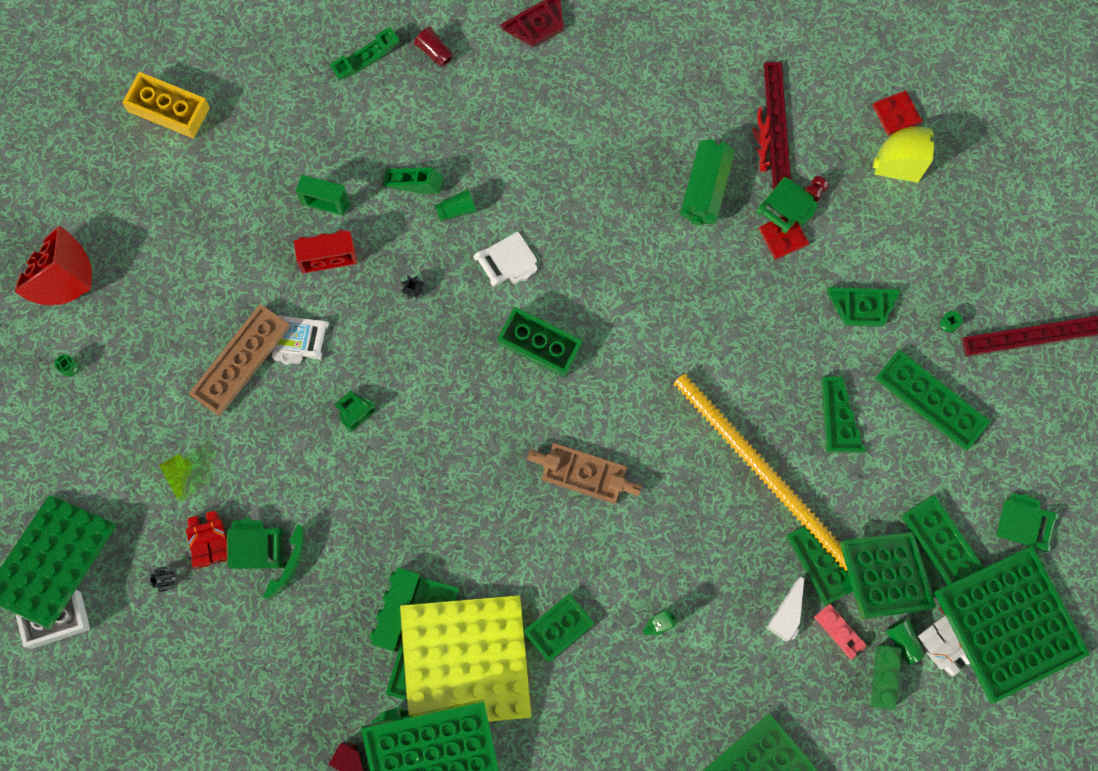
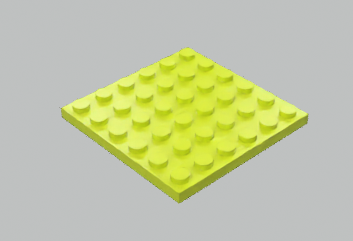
(466, 655)

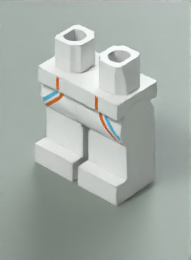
(943, 646)

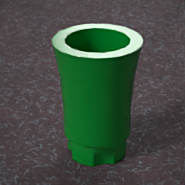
(456, 206)
(906, 639)

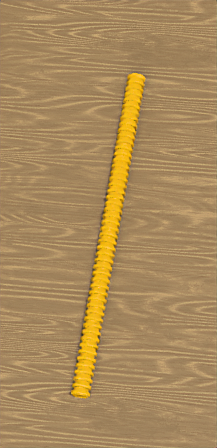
(761, 468)

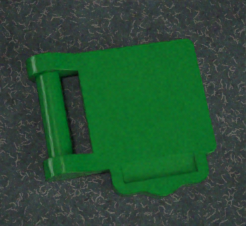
(790, 202)
(1022, 519)
(249, 545)

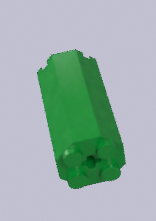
(707, 182)

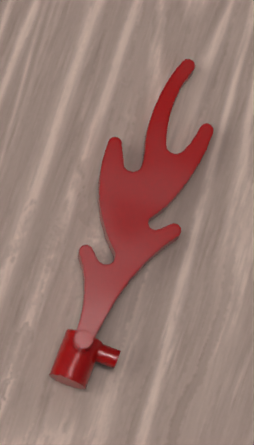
(760, 137)

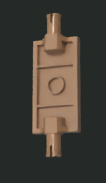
(584, 473)

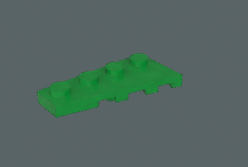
(839, 422)
(824, 573)

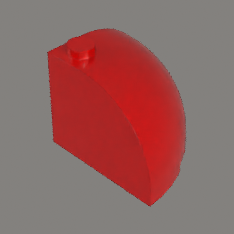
(56, 271)

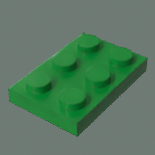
(558, 627)

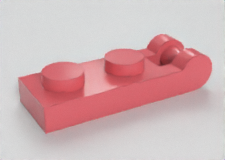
(840, 631)

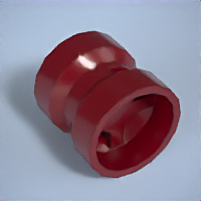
(817, 187)

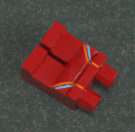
(207, 539)

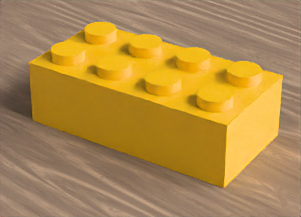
(166, 105)

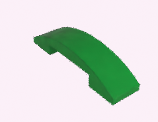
(366, 56)
(275, 587)

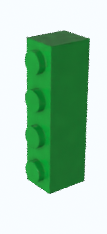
(401, 593)

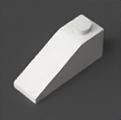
(788, 615)

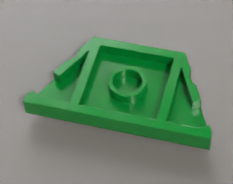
(863, 305)

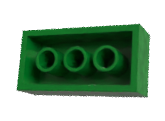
(539, 342)

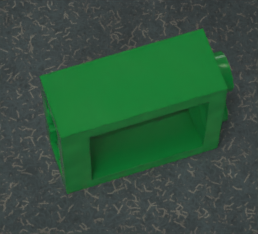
(322, 195)

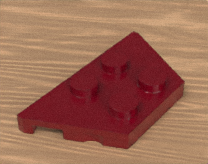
(536, 23)

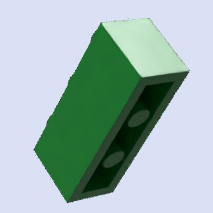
(885, 678)

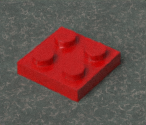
(897, 112)
(781, 243)

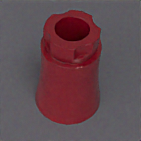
(433, 46)

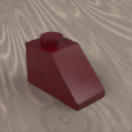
(347, 758)

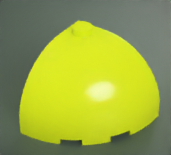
(905, 154)

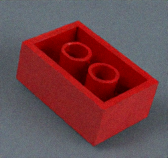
(325, 251)

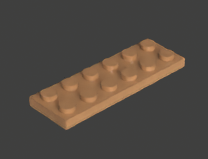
(239, 360)

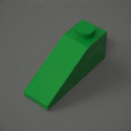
(415, 180)

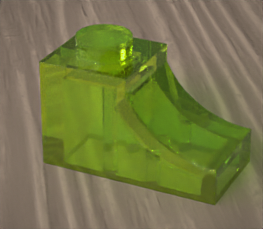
(176, 473)

